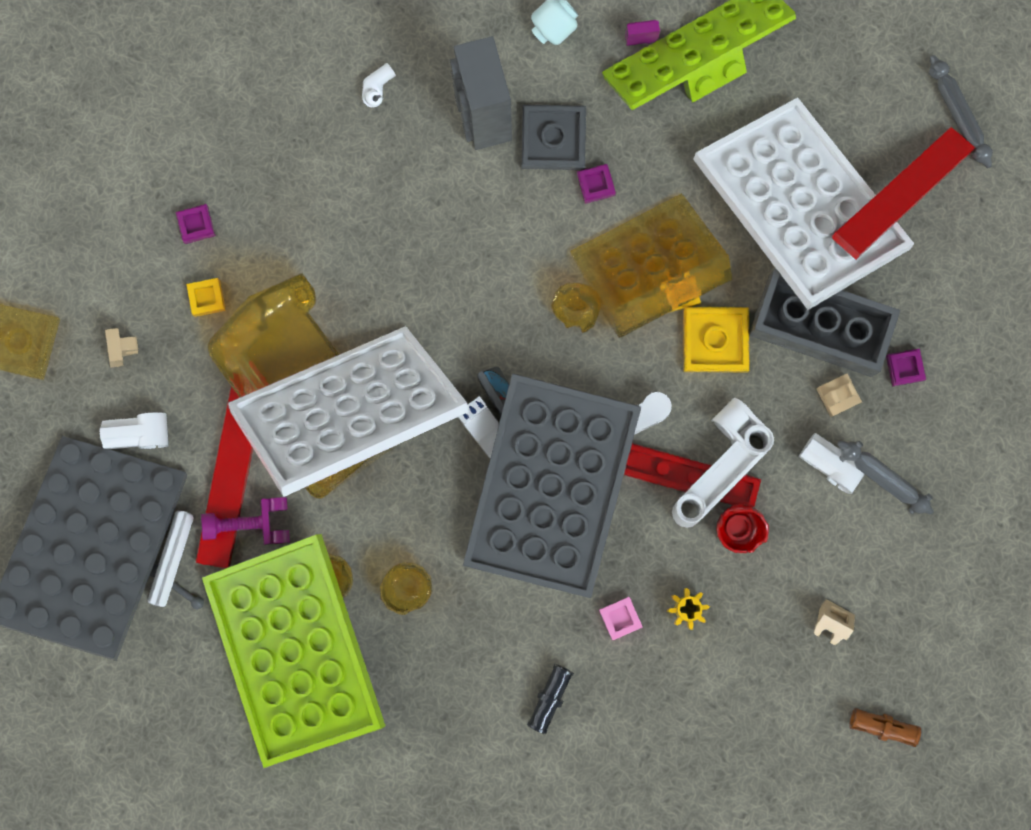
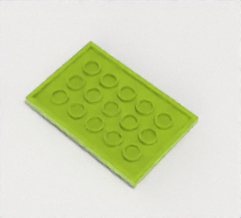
(293, 651)

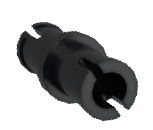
(550, 699)

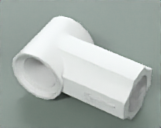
(141, 432)
(826, 459)

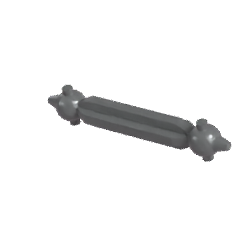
(960, 111)
(885, 477)

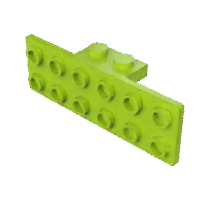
(698, 54)

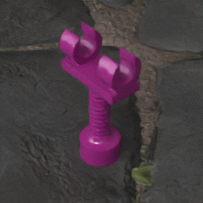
(212, 525)

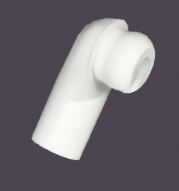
(373, 85)

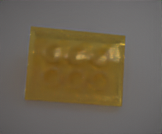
(637, 260)

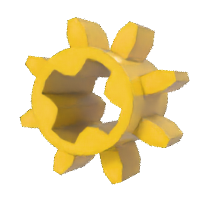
(695, 615)

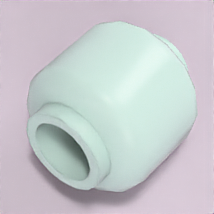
(554, 21)

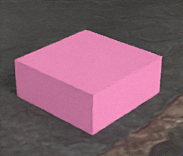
(620, 618)

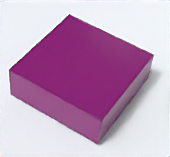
(642, 32)
(596, 183)
(195, 224)
(906, 367)

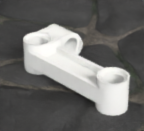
(737, 424)

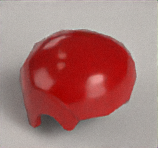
(742, 528)

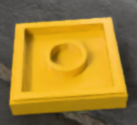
(716, 339)

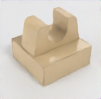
(119, 347)
(839, 395)
(835, 620)

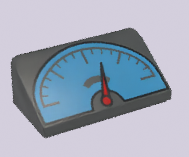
(495, 386)

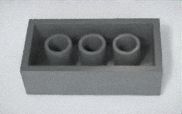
(481, 93)
(838, 330)

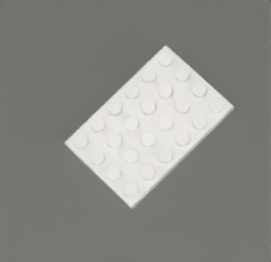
(793, 196)
(346, 410)

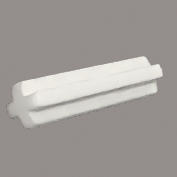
(170, 558)

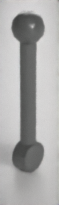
(196, 602)

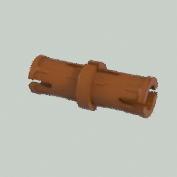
(885, 727)

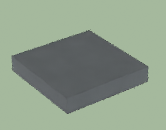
(553, 137)

